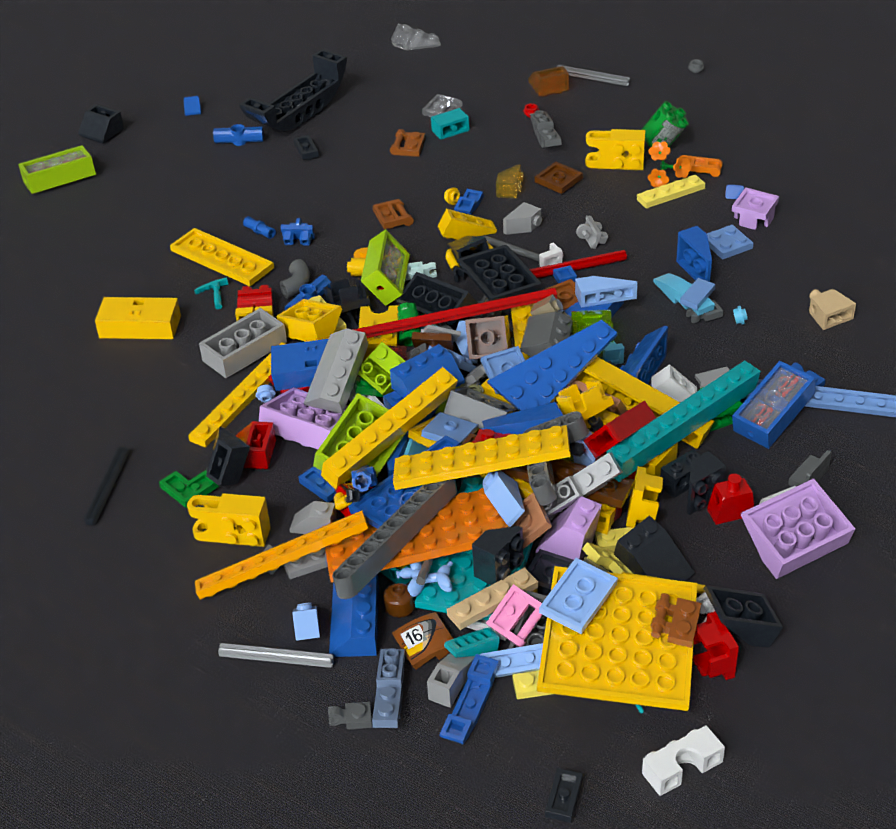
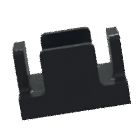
(345, 295)

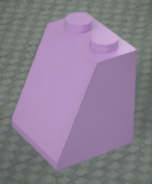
(572, 529)

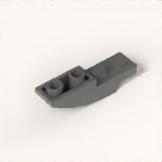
(544, 129)

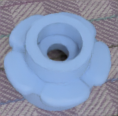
(265, 393)

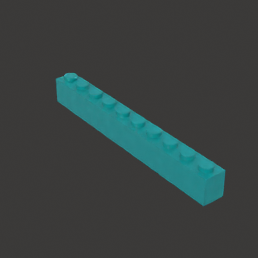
(684, 418)

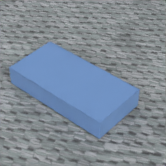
(697, 293)

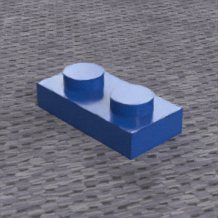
(317, 484)

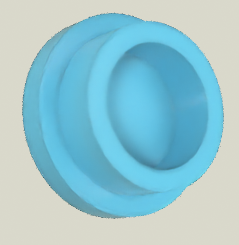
(740, 315)

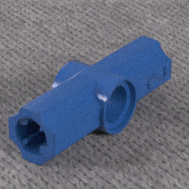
(238, 134)
(310, 290)
(364, 478)

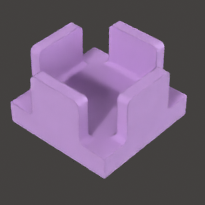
(753, 206)

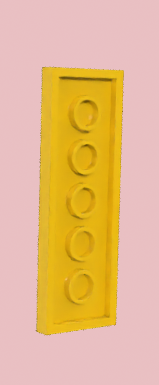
(222, 256)

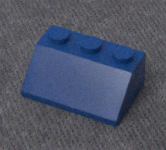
(418, 369)

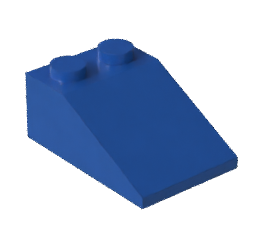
(694, 253)

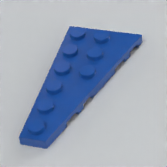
(552, 370)
(384, 500)

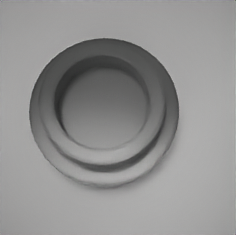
(696, 66)

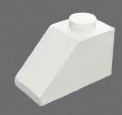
(673, 384)

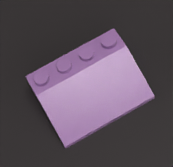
(298, 421)
(797, 528)

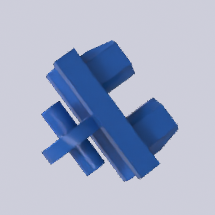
(297, 231)

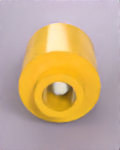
(356, 266)

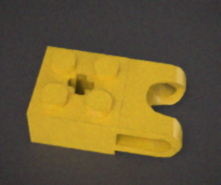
(616, 149)
(368, 318)
(230, 519)

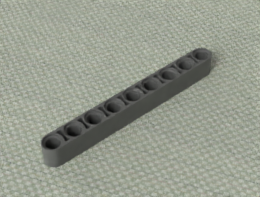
(391, 537)

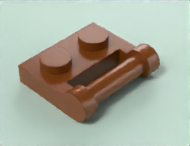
(412, 146)
(387, 215)

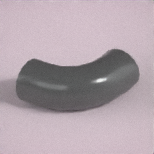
(300, 276)

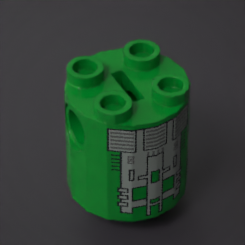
(665, 125)

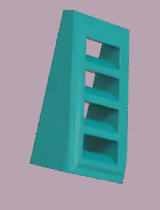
(474, 643)

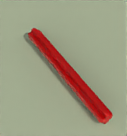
(581, 263)

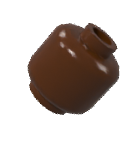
(398, 600)

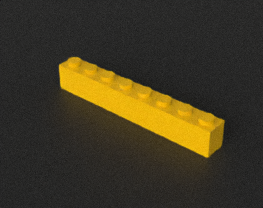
(634, 391)
(388, 428)

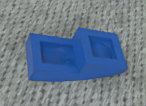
(469, 202)

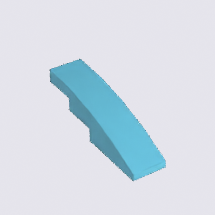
(674, 289)

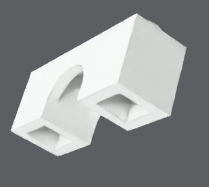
(698, 748)

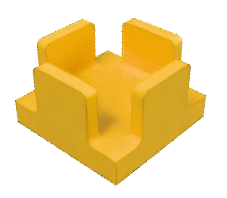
(587, 403)
(645, 487)

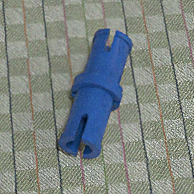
(259, 227)

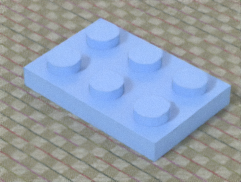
(578, 595)

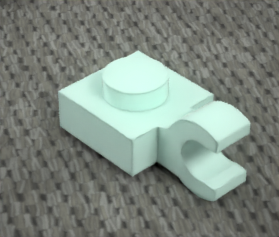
(425, 269)

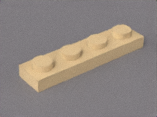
(488, 599)

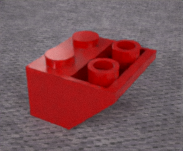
(261, 439)

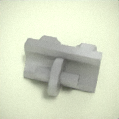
(592, 232)

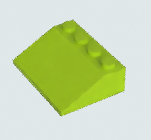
(355, 419)

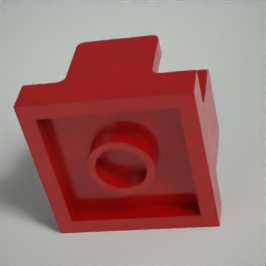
(720, 646)

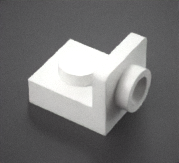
(551, 257)

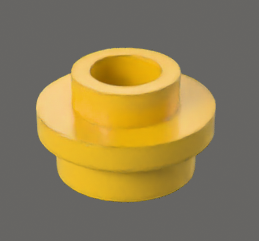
(452, 195)

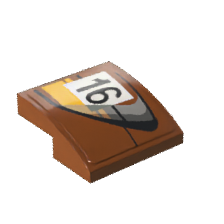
(423, 639)

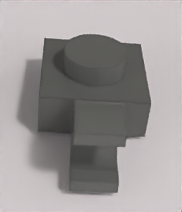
(355, 715)

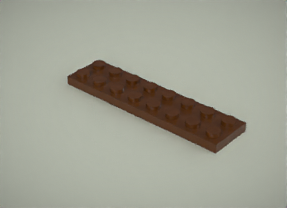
(612, 494)

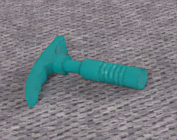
(216, 287)

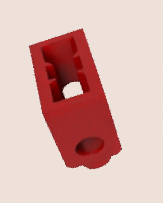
(730, 499)

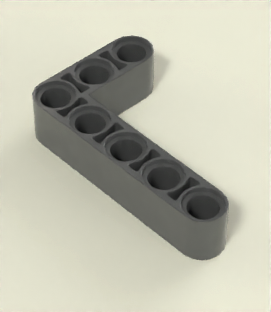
(541, 474)

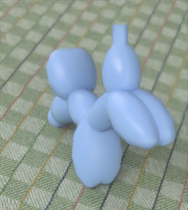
(440, 577)

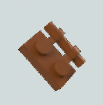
(683, 623)

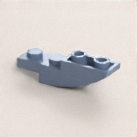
(389, 688)

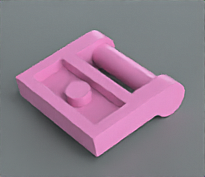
(510, 612)

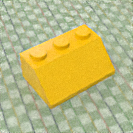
(310, 320)

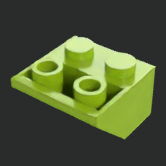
(377, 368)

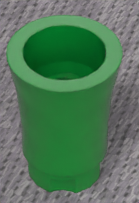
(407, 310)

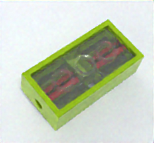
(57, 169)
(385, 267)

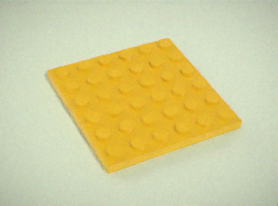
(616, 651)

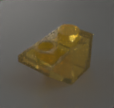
(509, 182)

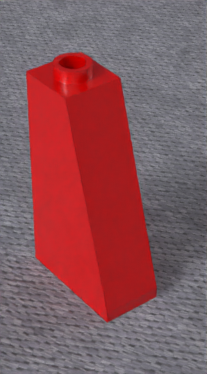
(619, 429)

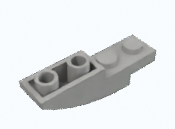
(584, 483)

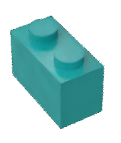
(450, 123)

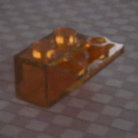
(550, 81)

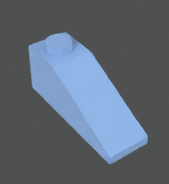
(603, 290)
(504, 496)

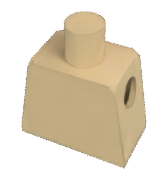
(830, 308)

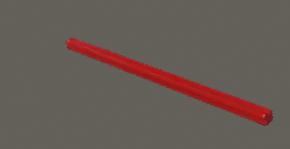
(456, 313)

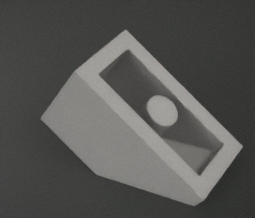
(522, 219)
(313, 517)

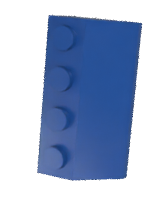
(648, 355)
(355, 622)

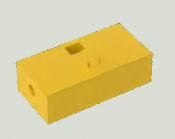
(138, 318)

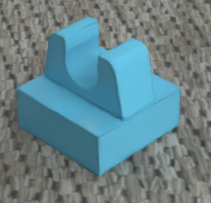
(614, 353)

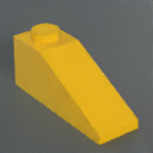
(458, 225)

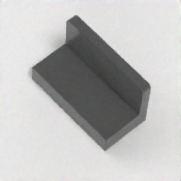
(811, 469)

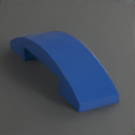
(472, 700)

